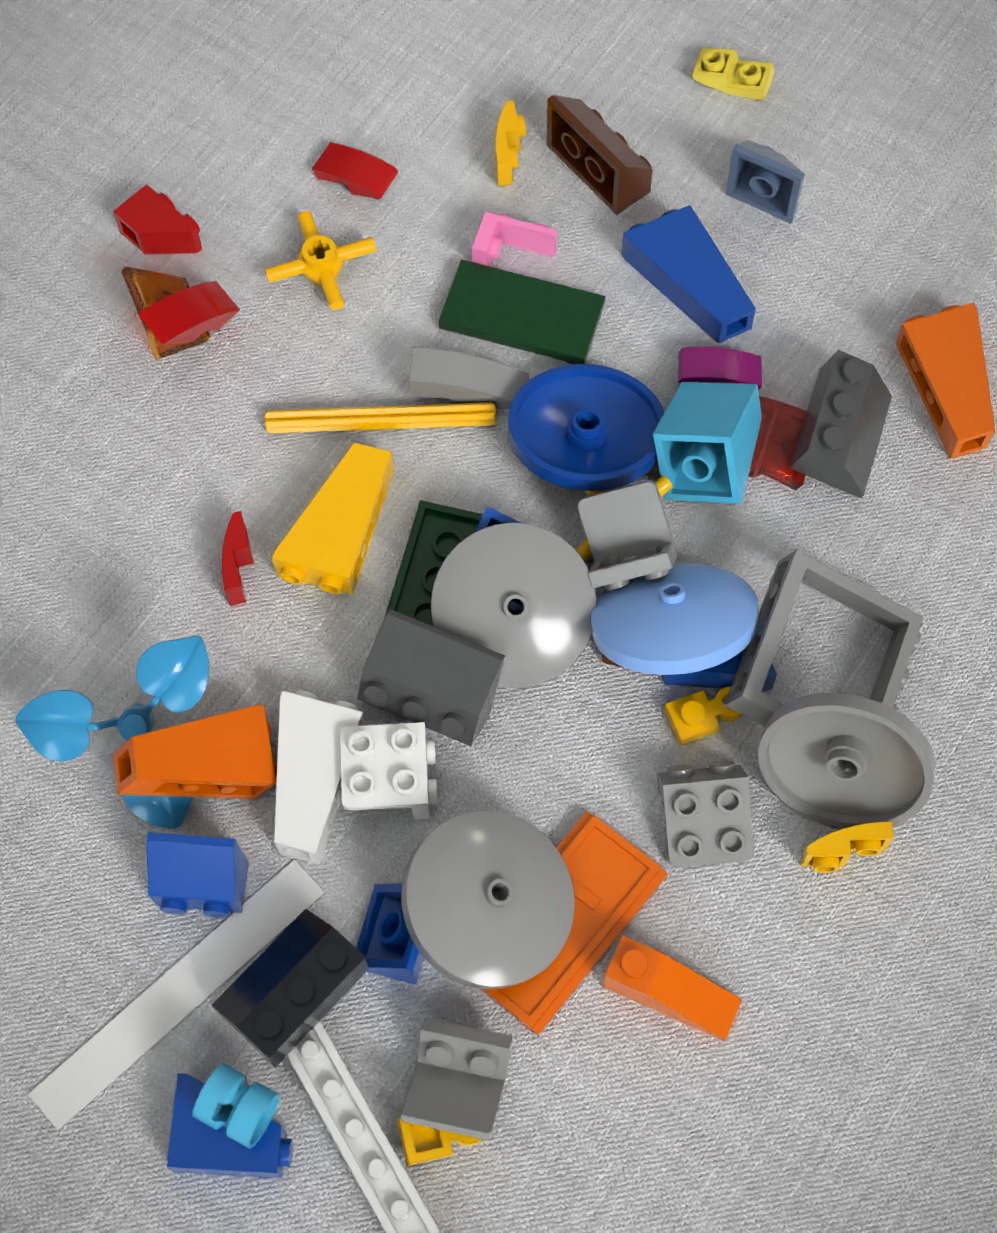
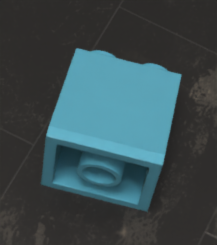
(708, 441)

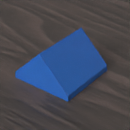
(386, 938)

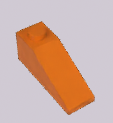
(670, 988)

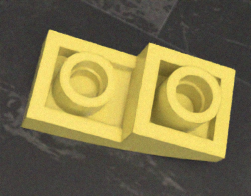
(726, 73)

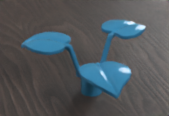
(60, 719)

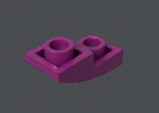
(719, 366)

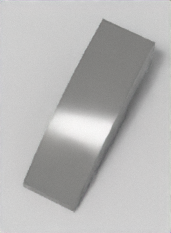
(463, 378)

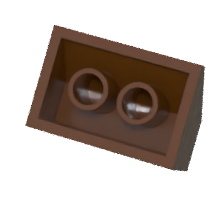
(596, 153)

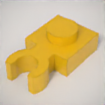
(697, 717)
(429, 1144)

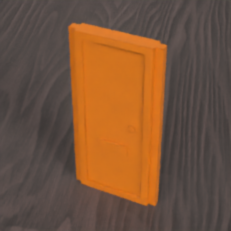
(609, 889)

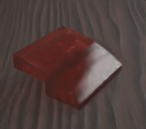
(777, 443)

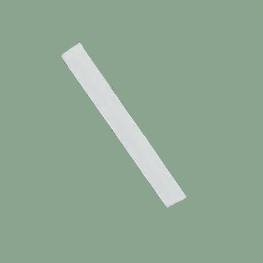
(175, 995)

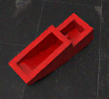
(189, 313)

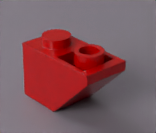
(155, 224)

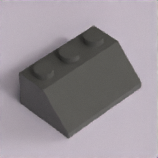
(843, 424)
(431, 677)

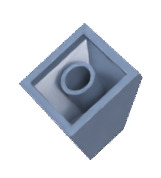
(764, 180)

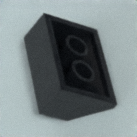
(291, 986)

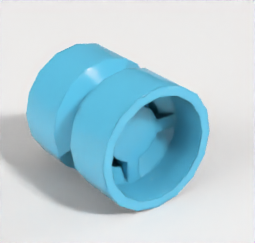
(235, 1105)

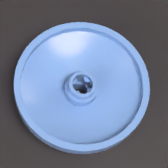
(676, 621)

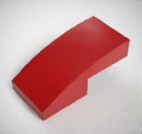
(360, 171)
(235, 553)

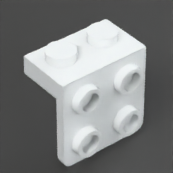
(388, 768)

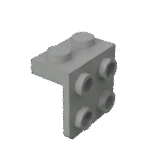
(627, 535)
(707, 814)

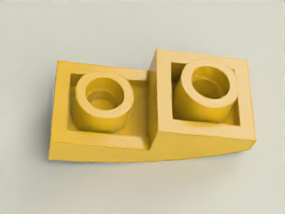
(507, 142)
(835, 848)

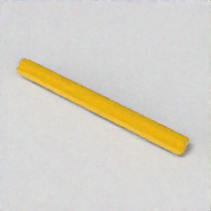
(380, 417)

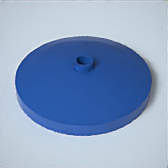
(585, 427)

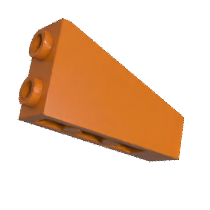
(950, 375)
(201, 758)

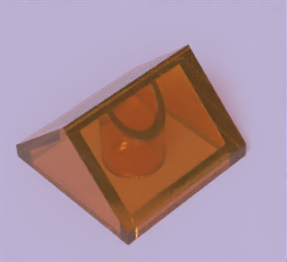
(148, 288)

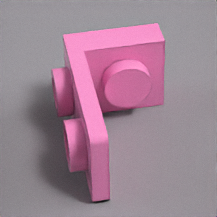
(508, 231)

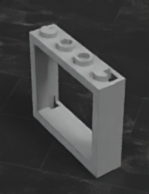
(790, 571)

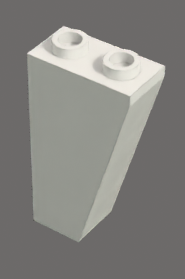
(309, 772)

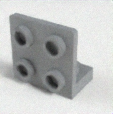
(457, 1078)

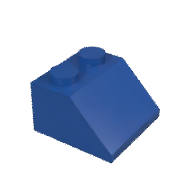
(196, 874)

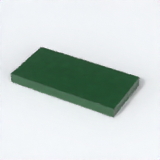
(522, 312)
(431, 539)

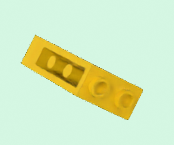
(338, 524)

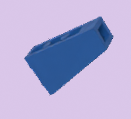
(690, 271)

